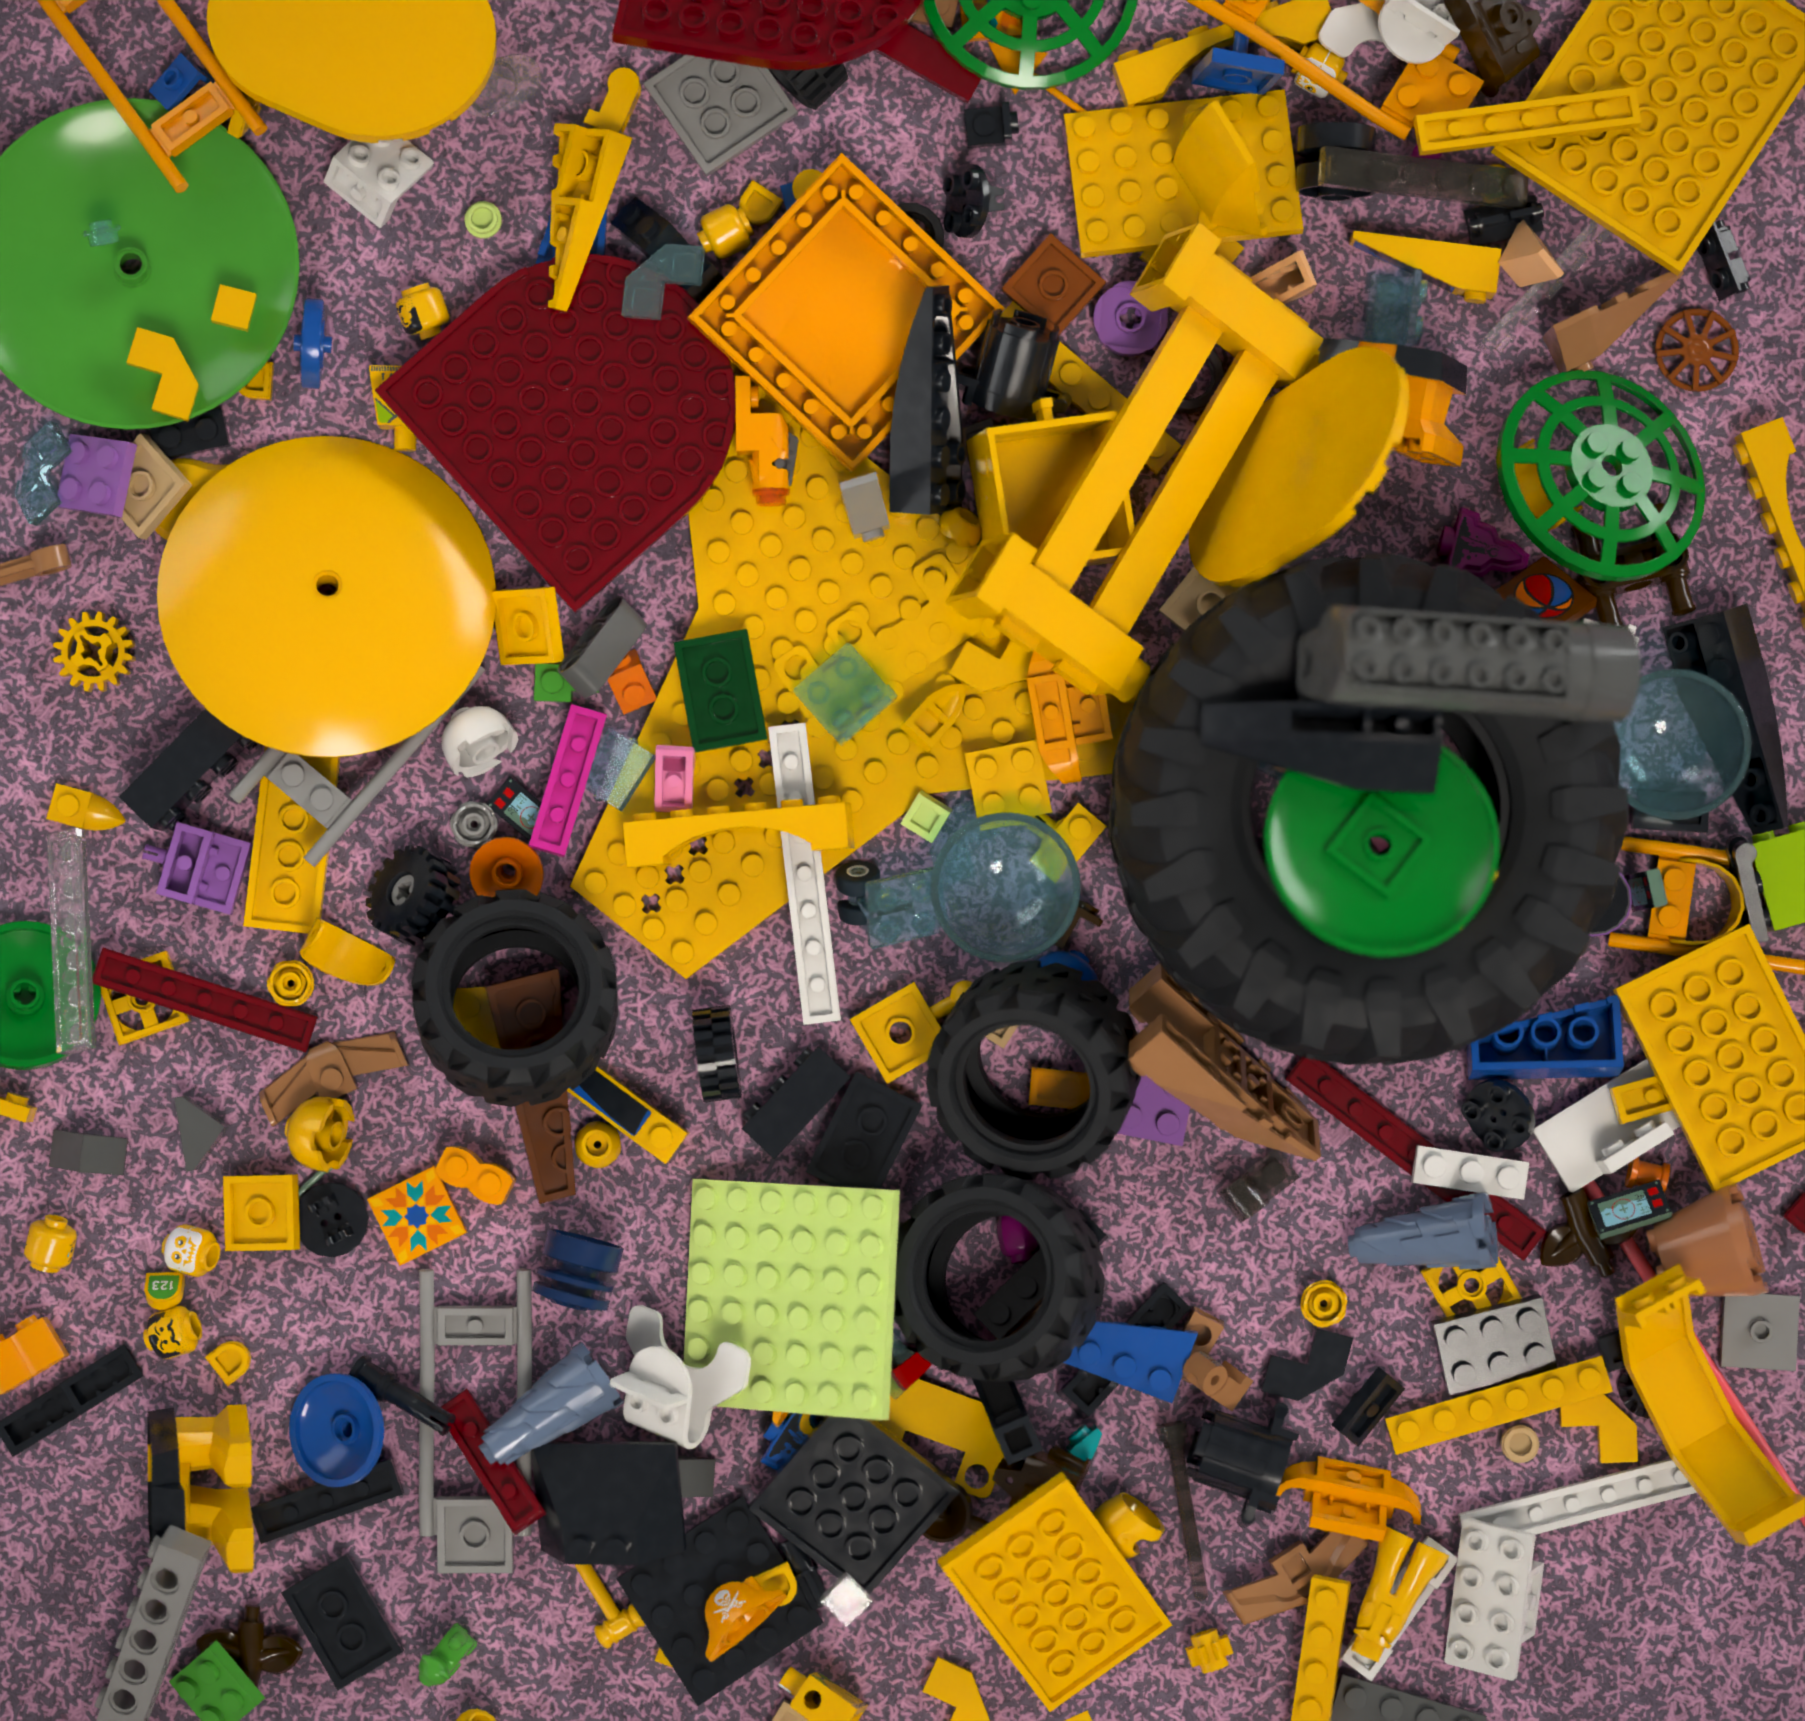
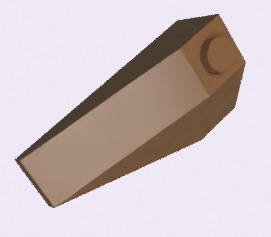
(1589, 333)

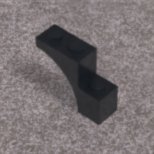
(650, 232)
(1008, 1419)

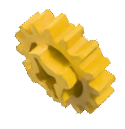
(107, 641)

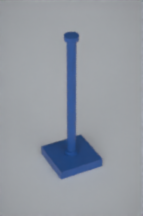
(1237, 69)

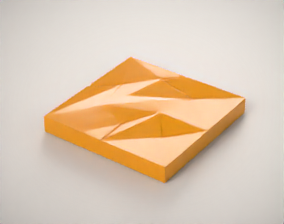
(830, 306)

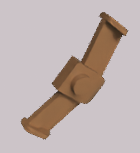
(330, 1072)
(1293, 1576)

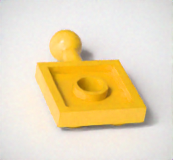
(908, 1007)

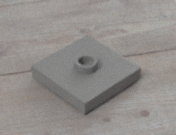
(1759, 1331)

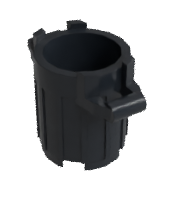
(1013, 367)
(1242, 1458)

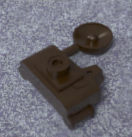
(1497, 37)
(1026, 1477)

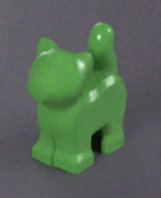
(446, 1657)

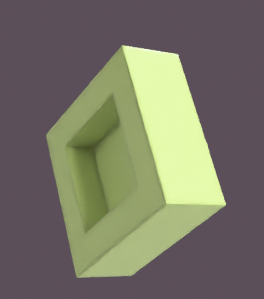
(926, 816)

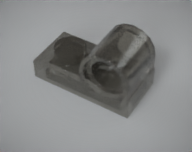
(1257, 1185)

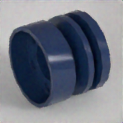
(577, 1270)

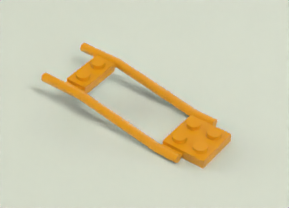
(1418, 91)
(183, 123)
(1672, 919)

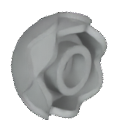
(462, 820)

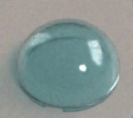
(1682, 745)
(1005, 887)

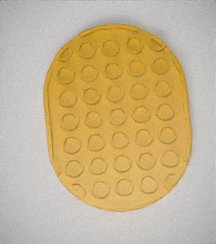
(358, 63)
(1301, 467)

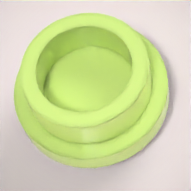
(483, 219)

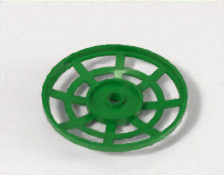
(1029, 12)
(1593, 483)

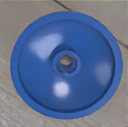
(323, 1432)

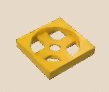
(147, 1012)
(1458, 1292)

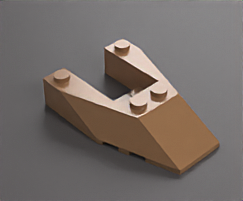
(1208, 1070)

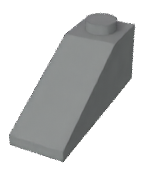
(865, 507)

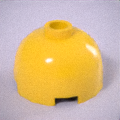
(319, 1133)

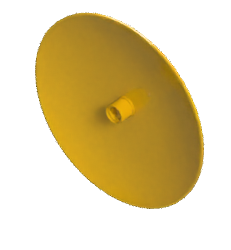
(314, 667)

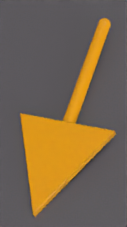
(1009, 62)

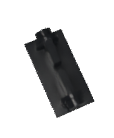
(1495, 224)
(1724, 274)

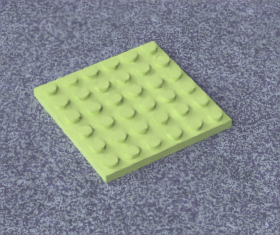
(801, 1287)

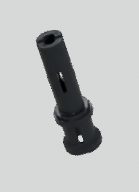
(388, 1388)

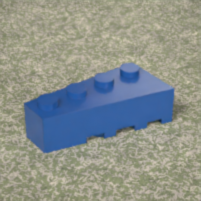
(1553, 1045)

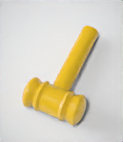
(618, 1623)

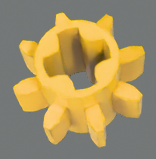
(1209, 1650)

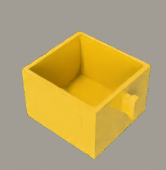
(1031, 469)

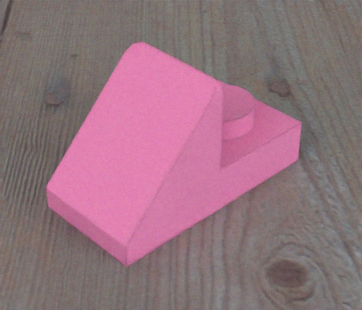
(674, 777)

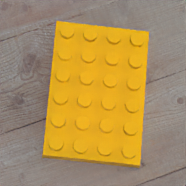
(1134, 194)
(1724, 1054)
(1054, 1592)

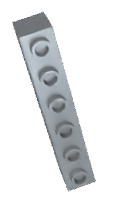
(186, 1557)

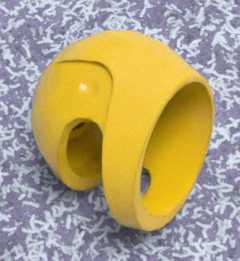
(1127, 1522)

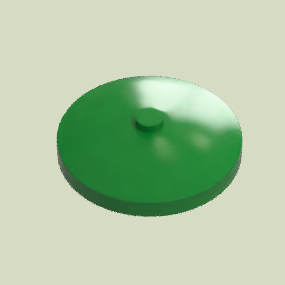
(28, 997)

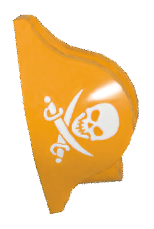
(735, 1612)

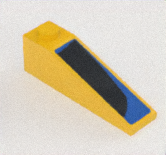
(1451, 266)
(631, 1114)

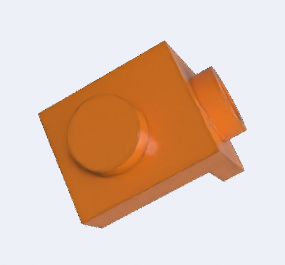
(631, 684)

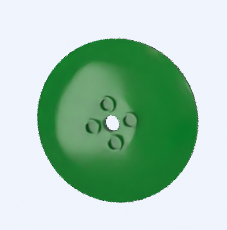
(1392, 903)

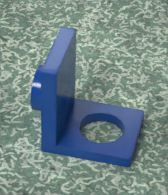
(178, 81)

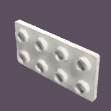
(1588, 1138)
(1493, 1599)

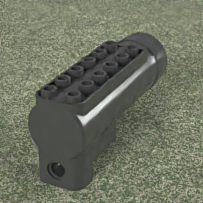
(1470, 664)

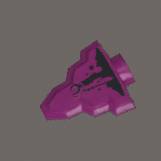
(1478, 548)

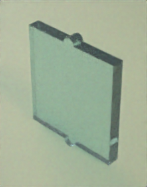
(617, 769)

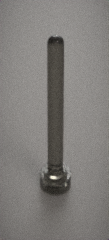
(1173, 1438)

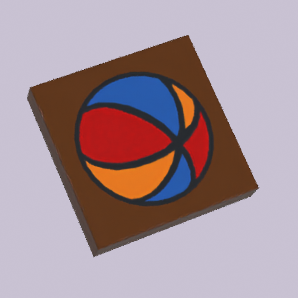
(1549, 592)

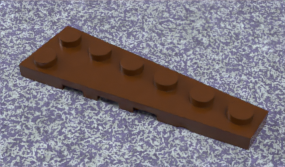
(524, 1016)

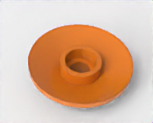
(488, 863)

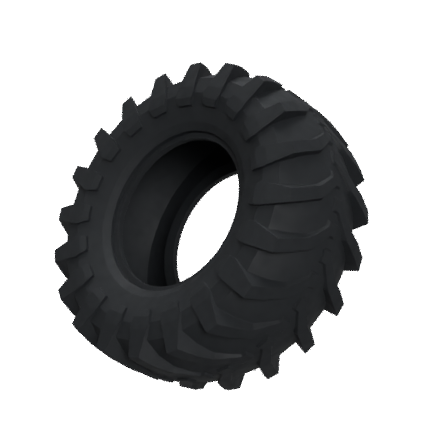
(1211, 905)

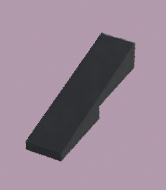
(1086, 1390)
(68, 1400)

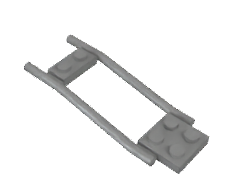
(319, 795)
(469, 1528)

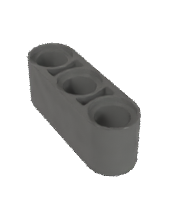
(602, 647)

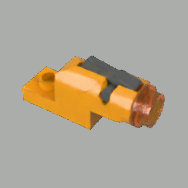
(768, 442)

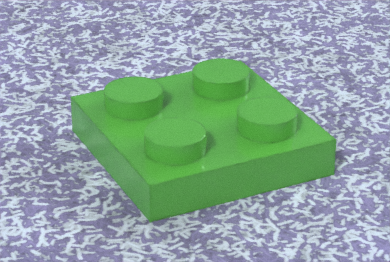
(216, 1686)

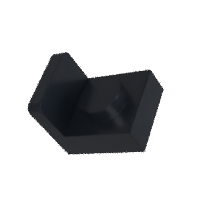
(990, 126)

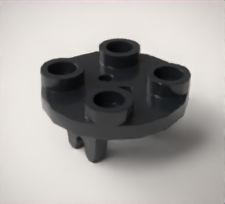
(969, 200)
(1509, 1128)
(339, 1235)

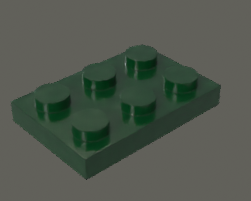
(720, 691)

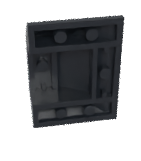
(609, 1501)

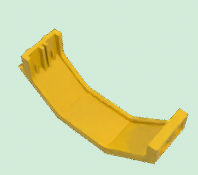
(1694, 1413)

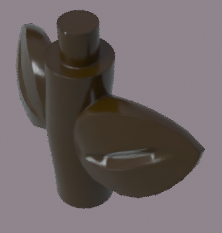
(1570, 1240)
(253, 1650)

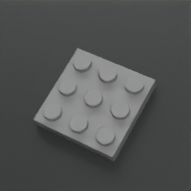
(719, 107)

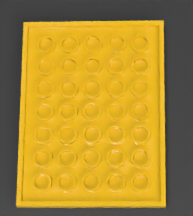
(1708, 98)

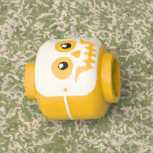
(1324, 60)
(191, 1250)

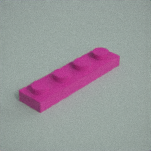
(567, 780)

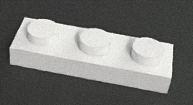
(1470, 1172)

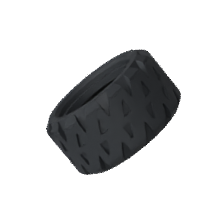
(500, 923)
(993, 1127)
(1071, 1291)

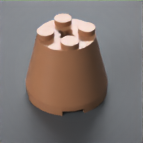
(1713, 1243)

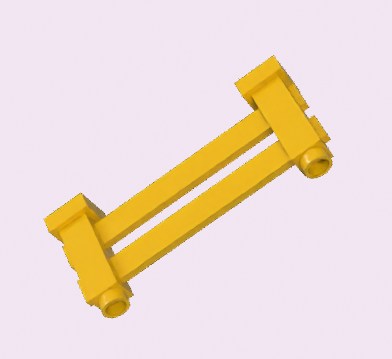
(1034, 597)

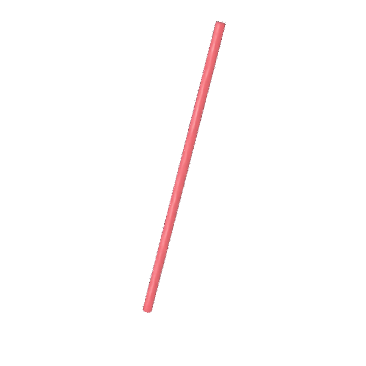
(1646, 1273)

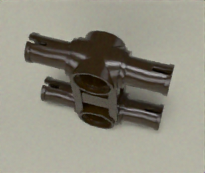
(1671, 577)

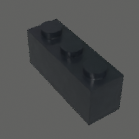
(794, 1101)

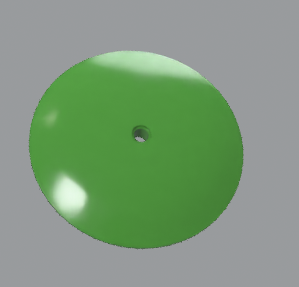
(75, 311)

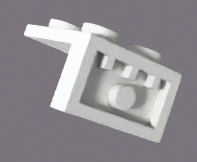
(376, 175)

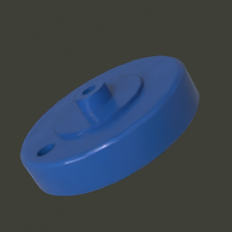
(312, 343)

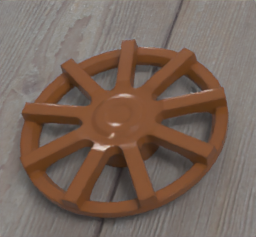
(1697, 349)

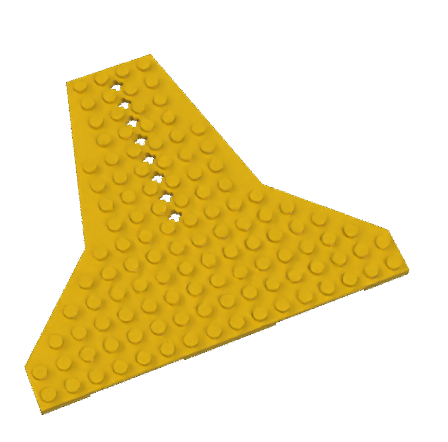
(785, 581)

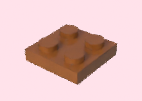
(1053, 284)

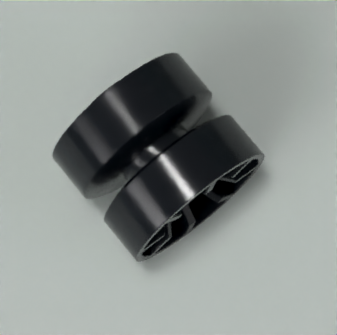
(1334, 134)

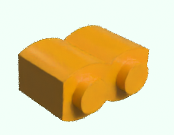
(467, 1170)
(28, 1352)

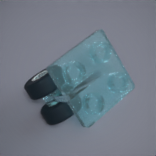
(891, 907)

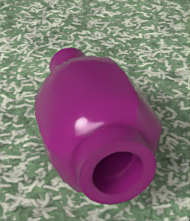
(1015, 1240)

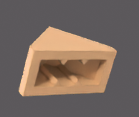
(1528, 258)
(1287, 278)

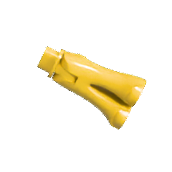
(1384, 1613)

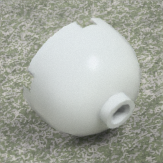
(475, 738)

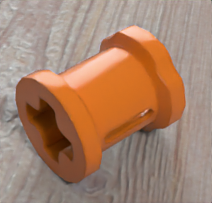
(1643, 1172)

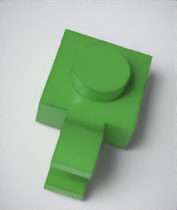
(551, 686)

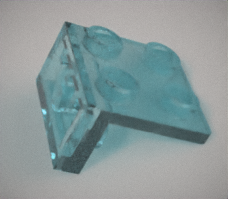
(1394, 309)
(844, 694)

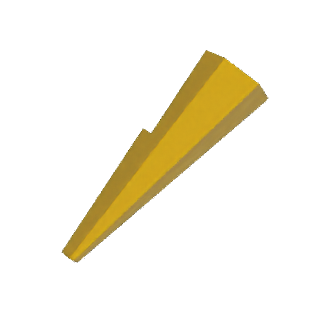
(587, 175)

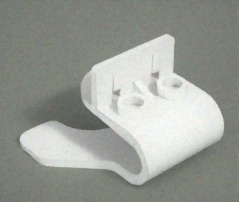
(1408, 28)
(665, 1392)

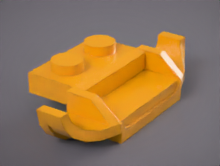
(1064, 718)
(1350, 1496)

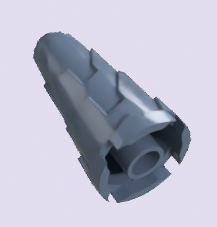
(1434, 1236)
(556, 1404)

